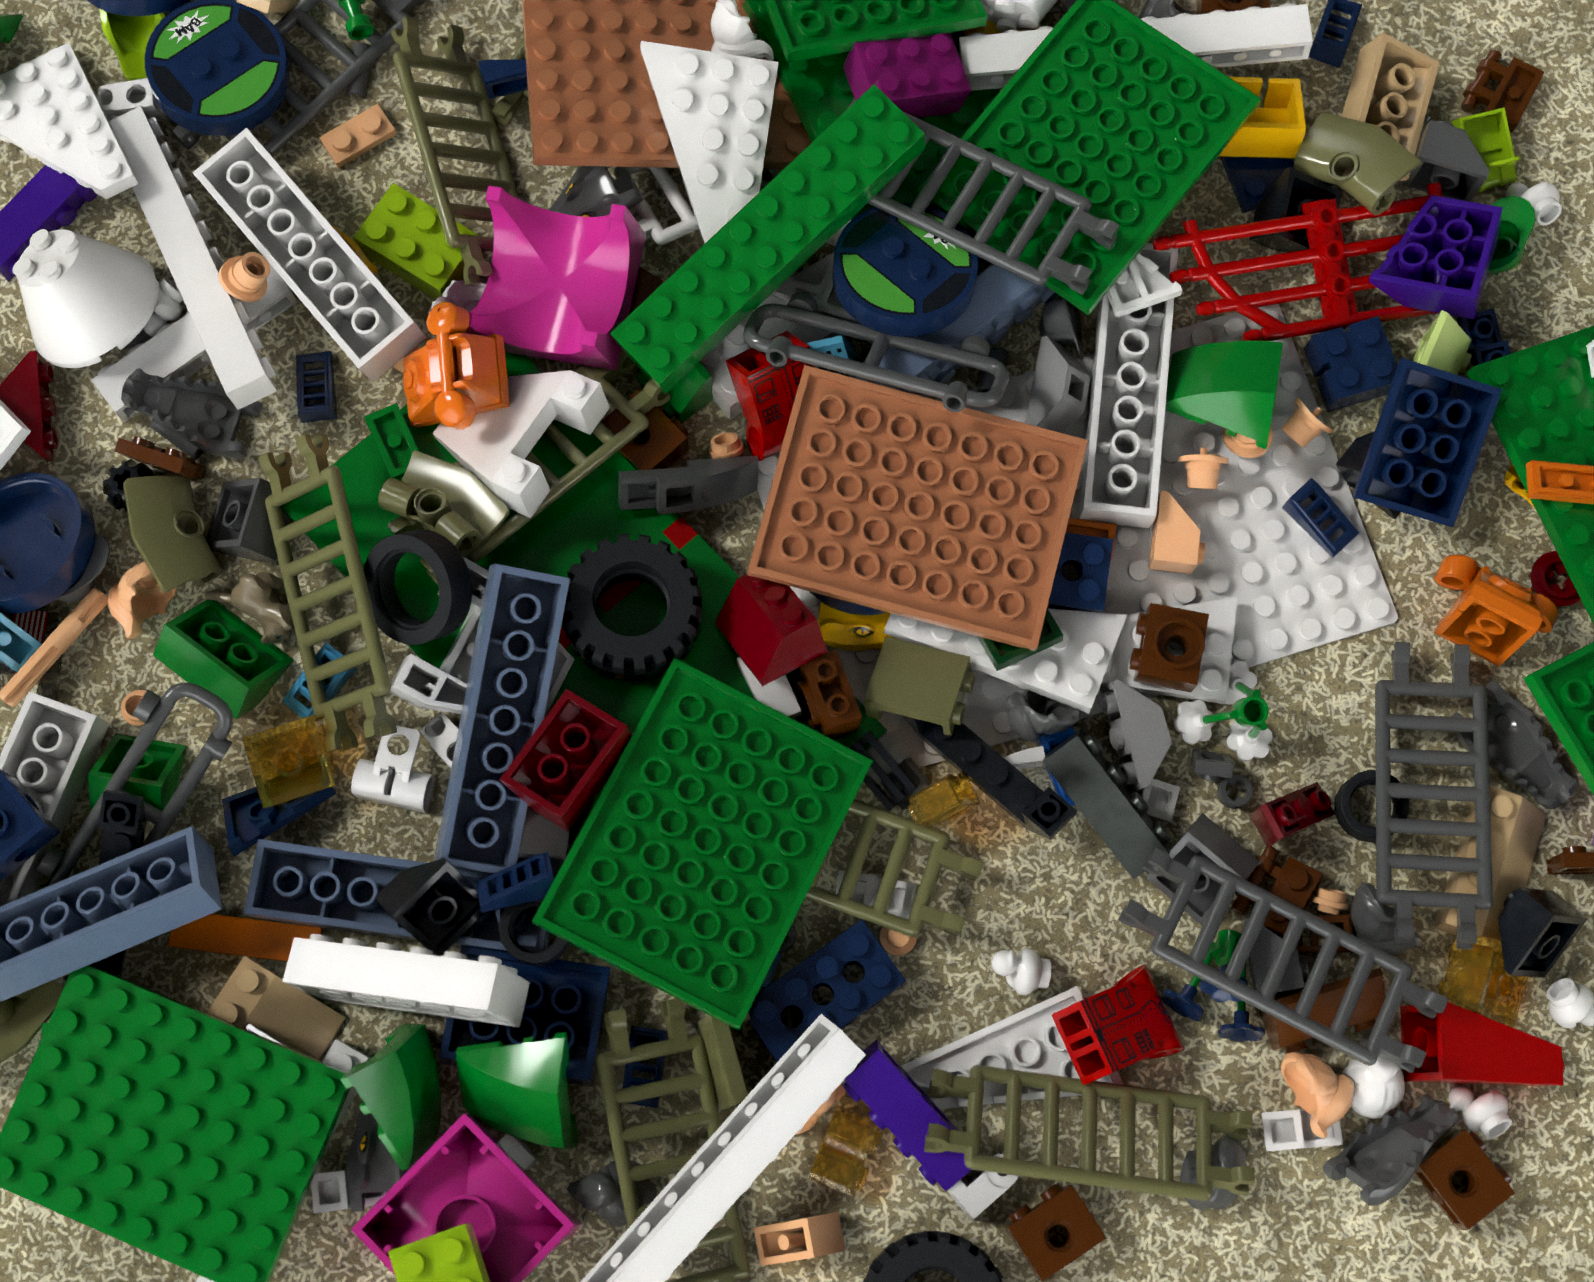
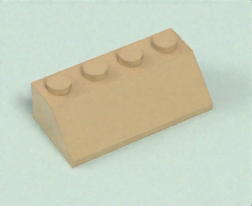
(1391, 90)
(1514, 841)

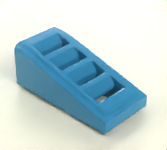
(337, 681)

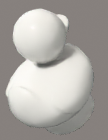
(1542, 197)
(167, 307)
(1023, 971)
(1571, 1003)
(1482, 1114)

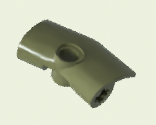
(1344, 143)
(444, 501)
(169, 531)
(23, 1016)

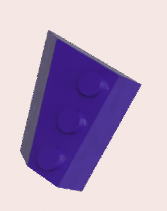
(1442, 257)

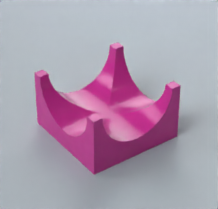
(558, 281)
(474, 1182)

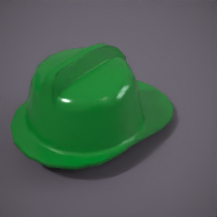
(1516, 227)

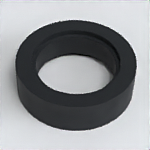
(452, 580)

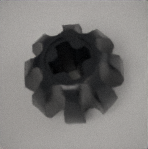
(114, 485)

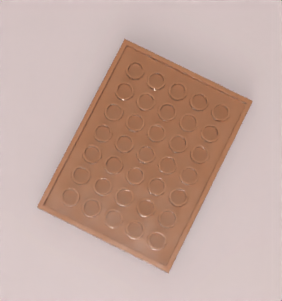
(593, 88)
(918, 508)

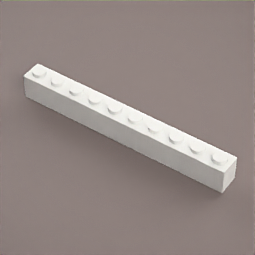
(1216, 37)
(192, 261)
(731, 1158)

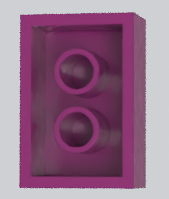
(914, 73)

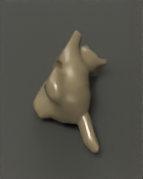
(260, 599)

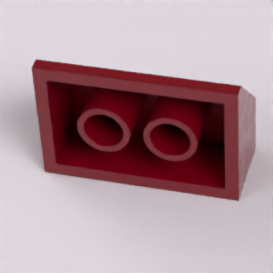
(769, 628)
(567, 760)

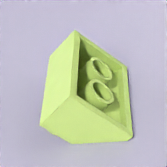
(1444, 346)

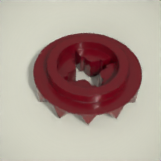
(1542, 572)

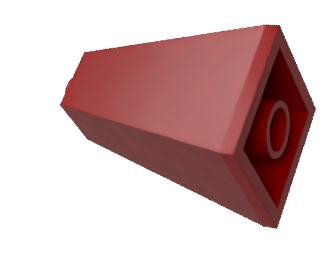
(1478, 1050)

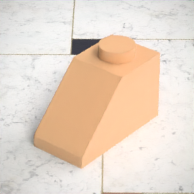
(1174, 538)
(799, 1239)

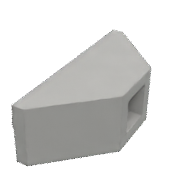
(1057, 388)
(1136, 732)

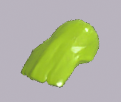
(129, 40)

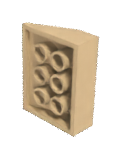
(262, 999)

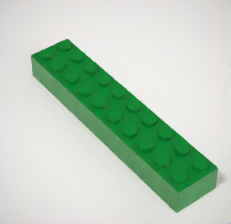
(769, 238)

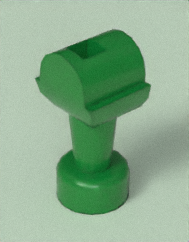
(359, 25)

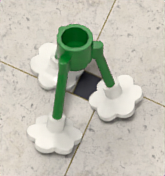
(1248, 731)

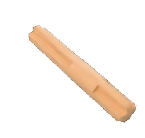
(53, 647)

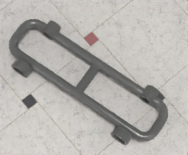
(802, 310)
(153, 711)

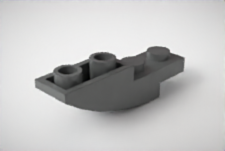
(689, 488)

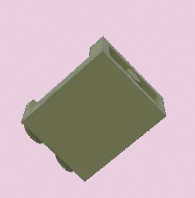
(920, 684)
(723, 1062)

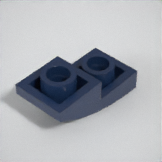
(1485, 337)

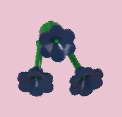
(1184, 1003)

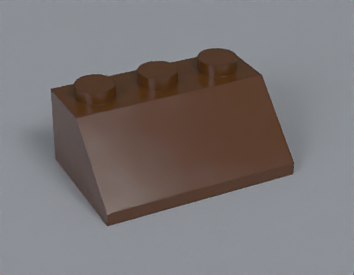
(1325, 1009)

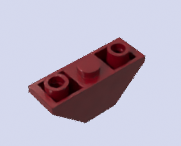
(28, 397)
(1292, 814)

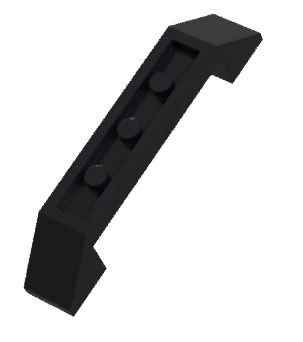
(1023, 800)
(124, 831)

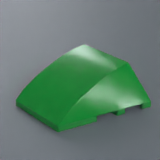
(1227, 386)
(520, 1089)
(401, 1092)

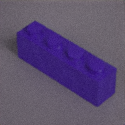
(43, 203)
(906, 1111)

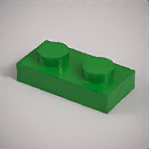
(392, 439)

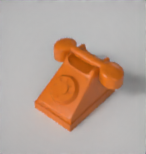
(455, 372)
(1492, 610)

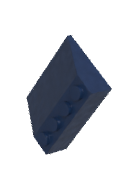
(1427, 442)
(559, 1000)

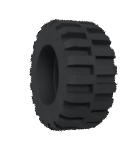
(626, 562)
(933, 1251)

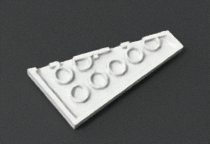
(1215, 660)
(1063, 672)
(1019, 1042)

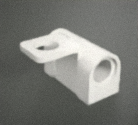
(392, 778)

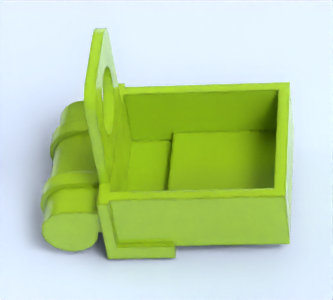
(1493, 142)

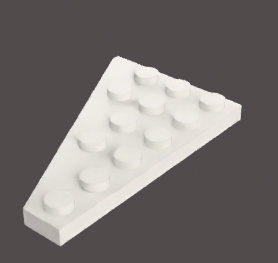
(57, 118)
(716, 122)

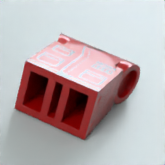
(766, 396)
(1118, 1027)

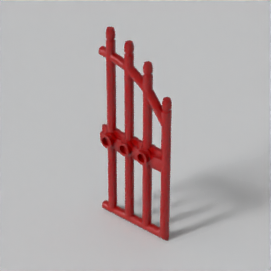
(1326, 253)

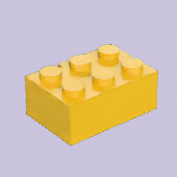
(1276, 127)

